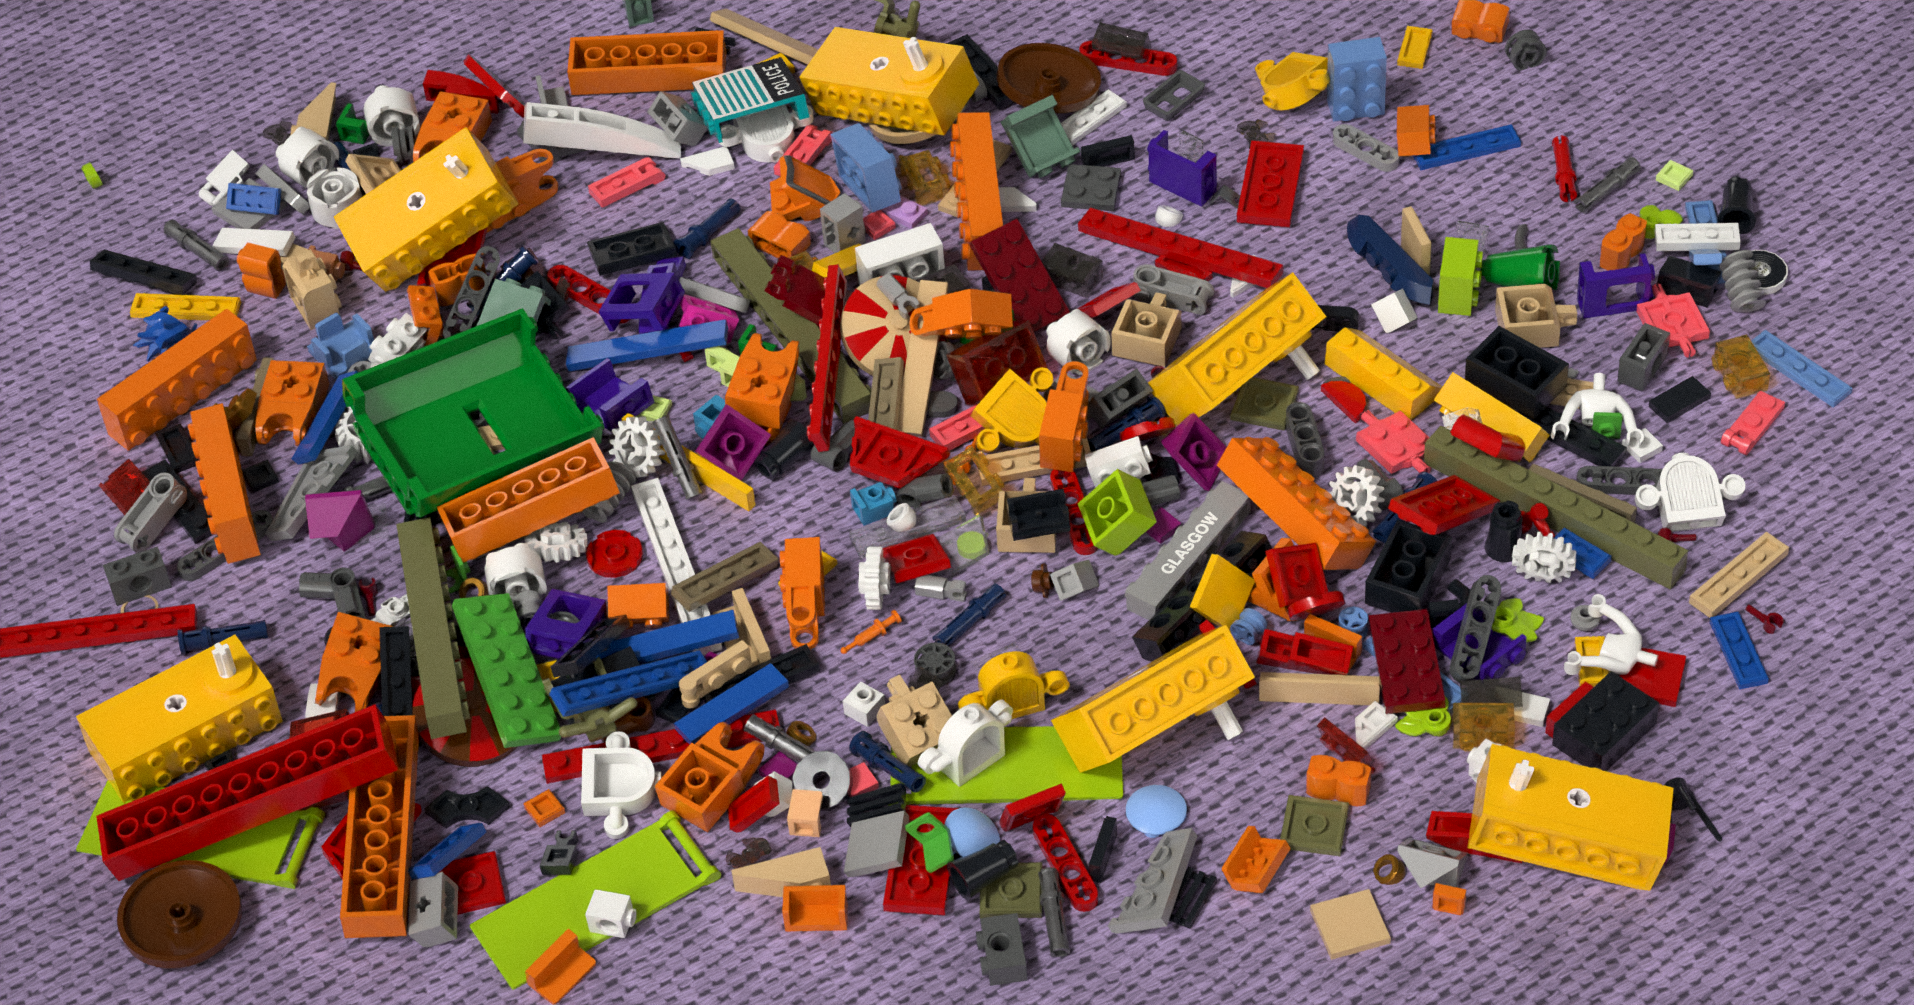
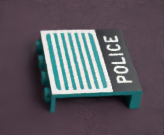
(747, 92)

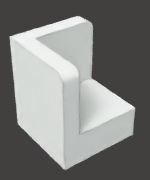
(1394, 311)

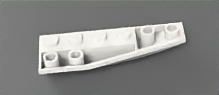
(594, 131)

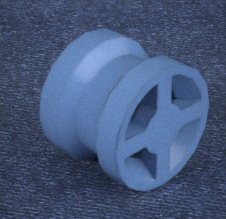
(1354, 616)
(1249, 626)

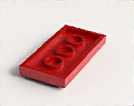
(1270, 183)
(1443, 505)
(911, 885)

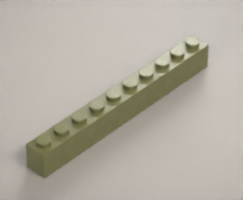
(750, 274)
(1505, 480)
(432, 629)

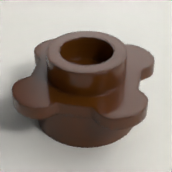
(1042, 581)

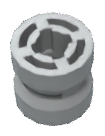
(526, 605)

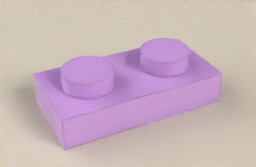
(906, 212)

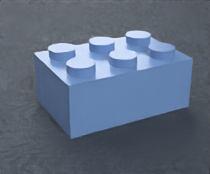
(1356, 79)
(866, 167)

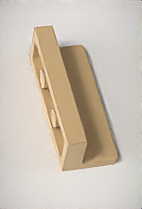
(748, 628)

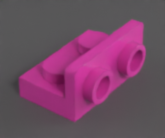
(702, 311)

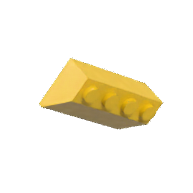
(1380, 372)

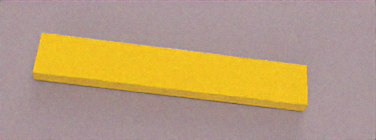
(716, 478)

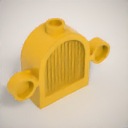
(1292, 80)
(1012, 411)
(1017, 682)

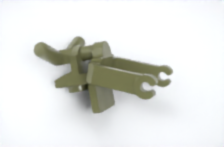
(896, 25)
(596, 722)

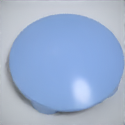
(1156, 810)
(970, 831)

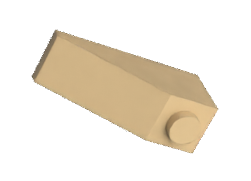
(319, 113)
(771, 876)

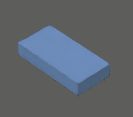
(1705, 256)

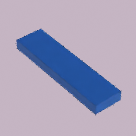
(1469, 147)
(322, 424)
(732, 703)

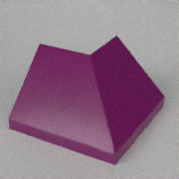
(733, 442)
(1195, 450)
(339, 517)

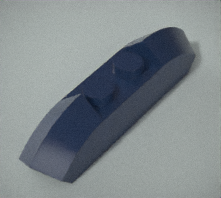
(1390, 259)

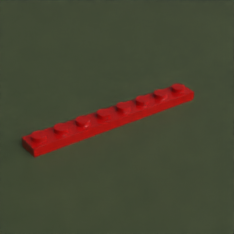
(1180, 248)
(828, 359)
(97, 630)
(657, 746)

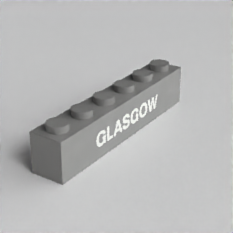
(1188, 549)

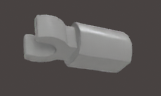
(896, 294)
(940, 588)

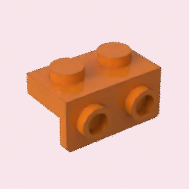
(426, 311)
(1254, 861)

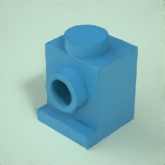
(707, 414)
(872, 502)

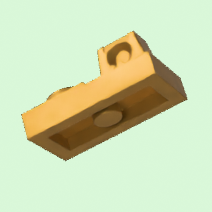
(240, 407)

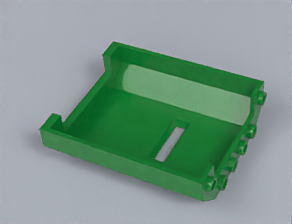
(418, 406)

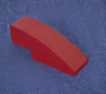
(451, 83)
(1304, 653)
(1453, 831)

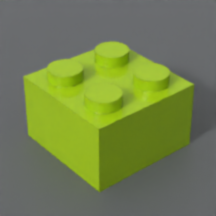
(1459, 276)
(1117, 512)

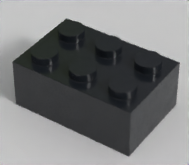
(1516, 372)
(1407, 569)
(1605, 723)

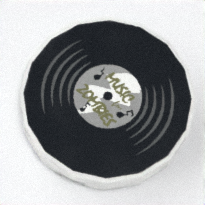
(1771, 271)

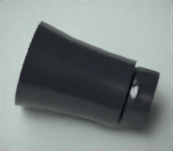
(1738, 204)
(784, 450)
(1504, 531)
(981, 868)

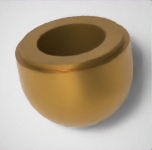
(470, 582)
(793, 731)
(1396, 874)

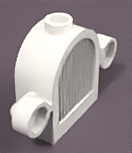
(765, 133)
(1689, 494)
(969, 742)
(617, 783)

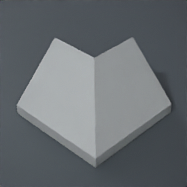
(1432, 862)

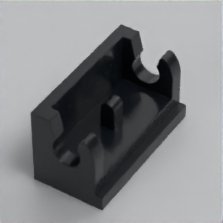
(1682, 277)
(1038, 514)

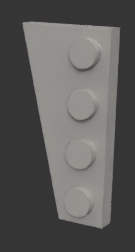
(312, 478)
(1158, 885)

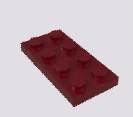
(1017, 270)
(1406, 661)

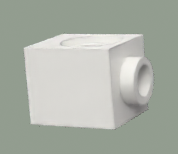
(610, 914)

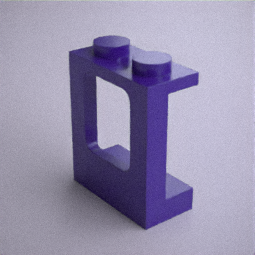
(1594, 285)
(656, 304)
(556, 637)

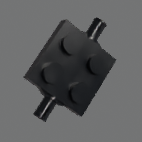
(548, 314)

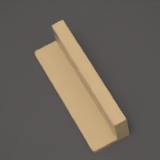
(1318, 688)

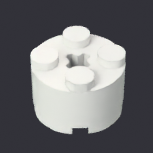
(389, 109)
(306, 155)
(332, 193)
(1077, 339)
(514, 571)

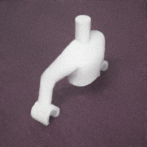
(1598, 401)
(1618, 651)

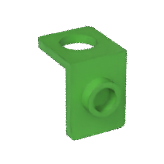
(1607, 424)
(459, 572)
(936, 843)

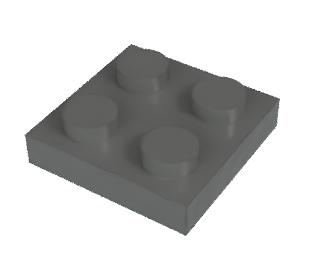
(1091, 187)

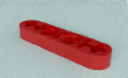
(1127, 63)
(575, 280)
(1073, 490)
(1069, 861)

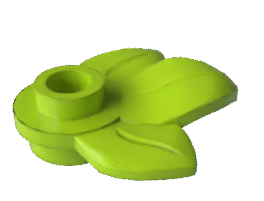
(1655, 216)
(1514, 621)
(1421, 721)

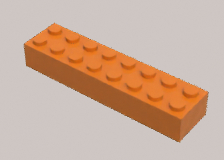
(381, 843)

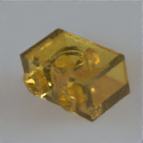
(1740, 366)
(1482, 720)

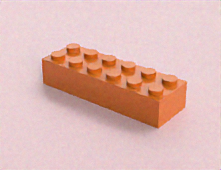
(644, 61)
(975, 182)
(177, 379)
(223, 484)
(528, 500)
(1296, 502)

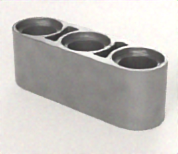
(1305, 438)

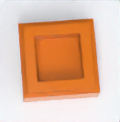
(544, 808)
(1449, 899)

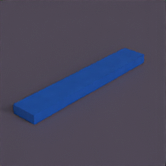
(648, 345)
(679, 637)
(625, 683)

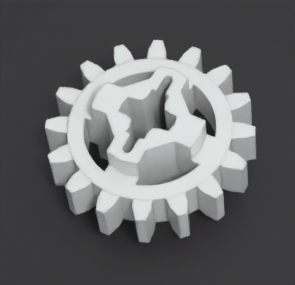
(637, 445)
(1358, 496)
(558, 541)
(1546, 557)
(874, 578)

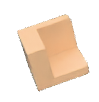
(805, 813)

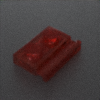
(125, 485)
(1342, 744)

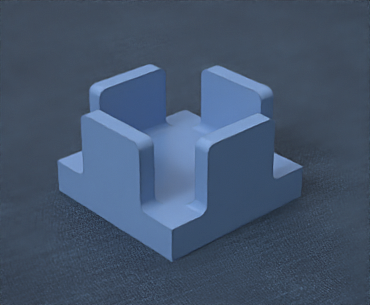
(341, 344)

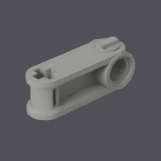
(1180, 289)
(151, 512)

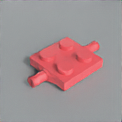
(1675, 315)
(1394, 442)

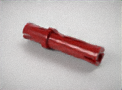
(1565, 175)

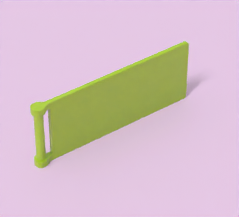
(1031, 763)
(245, 856)
(638, 866)

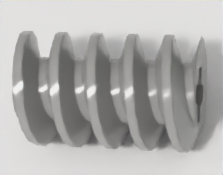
(1739, 282)
(624, 478)

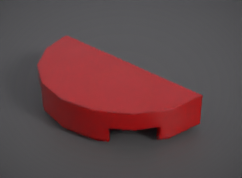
(1346, 397)

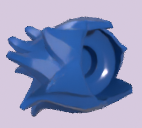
(162, 332)

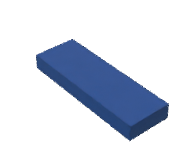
(1738, 650)
(447, 851)

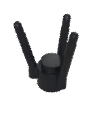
(1685, 798)

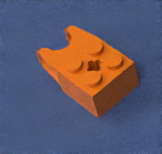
(449, 116)
(524, 180)
(964, 314)
(763, 382)
(290, 398)
(1065, 421)
(803, 587)
(351, 660)
(708, 777)

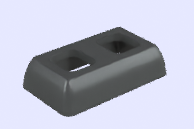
(1165, 93)

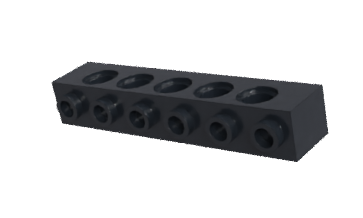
(1176, 620)

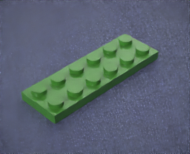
(506, 670)

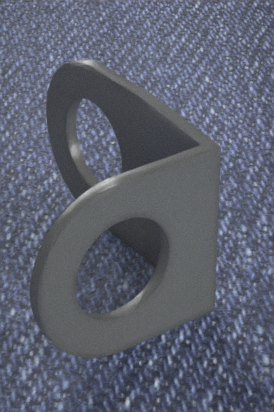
(1227, 194)

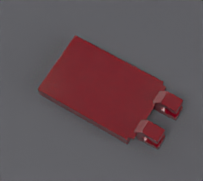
(798, 288)

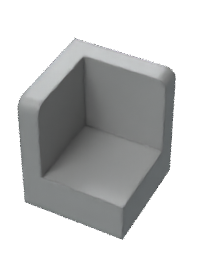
(1074, 579)

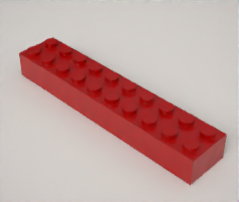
(246, 792)

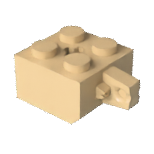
(311, 287)
(1533, 314)
(1146, 331)
(1005, 541)
(909, 707)

